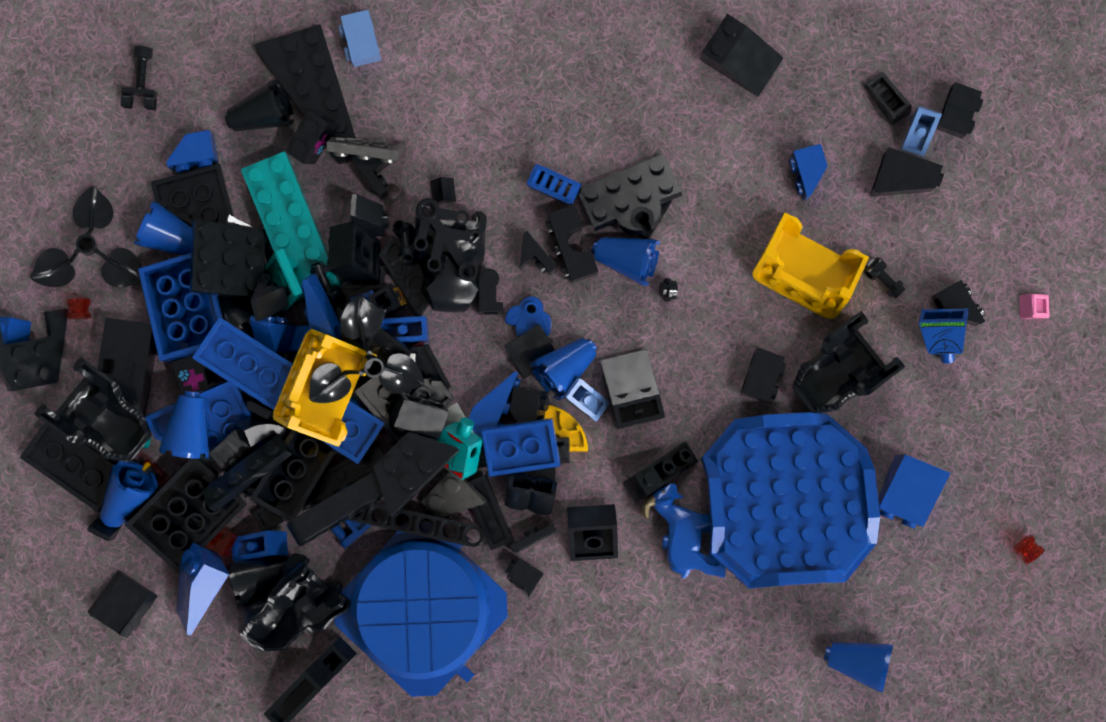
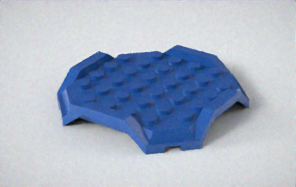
(790, 500)

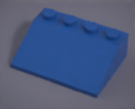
(177, 316)

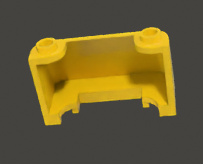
(808, 270)
(294, 406)

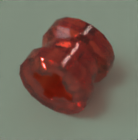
(78, 309)
(1028, 549)

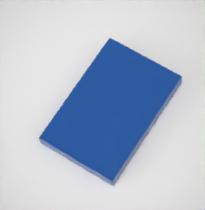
(520, 447)

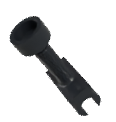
(142, 54)

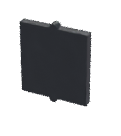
(527, 348)

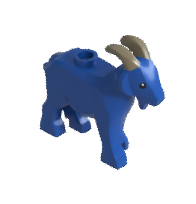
(683, 533)

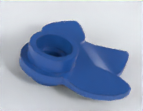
(525, 320)

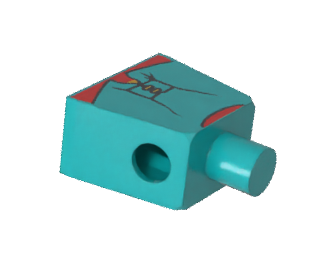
(469, 445)

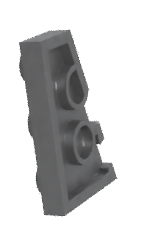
(355, 146)

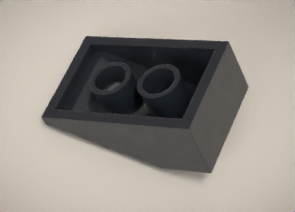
(741, 55)

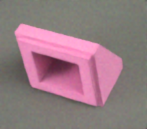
(1034, 306)

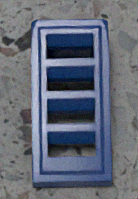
(536, 175)

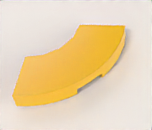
(568, 427)

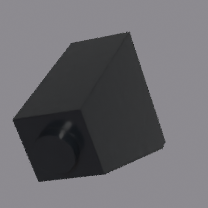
(905, 174)

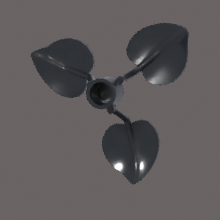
(90, 211)
(398, 375)

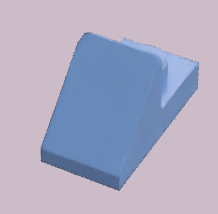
(921, 130)
(586, 399)

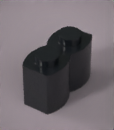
(959, 110)
(530, 493)

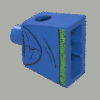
(944, 331)

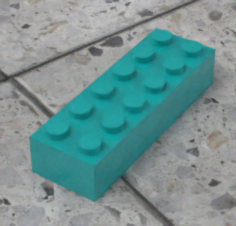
(287, 215)

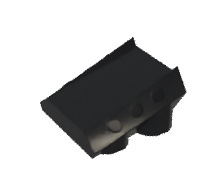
(122, 604)

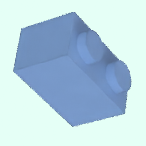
(360, 38)

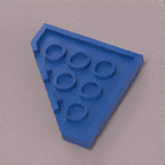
(222, 407)

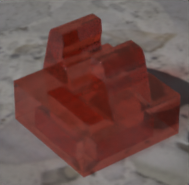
(222, 542)

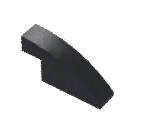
(311, 682)

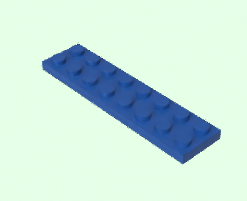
(263, 375)

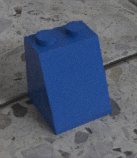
(911, 490)

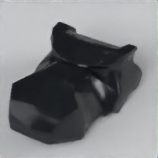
(445, 288)
(842, 369)
(99, 416)
(293, 607)

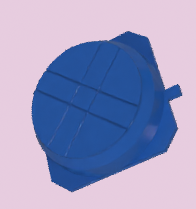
(422, 611)

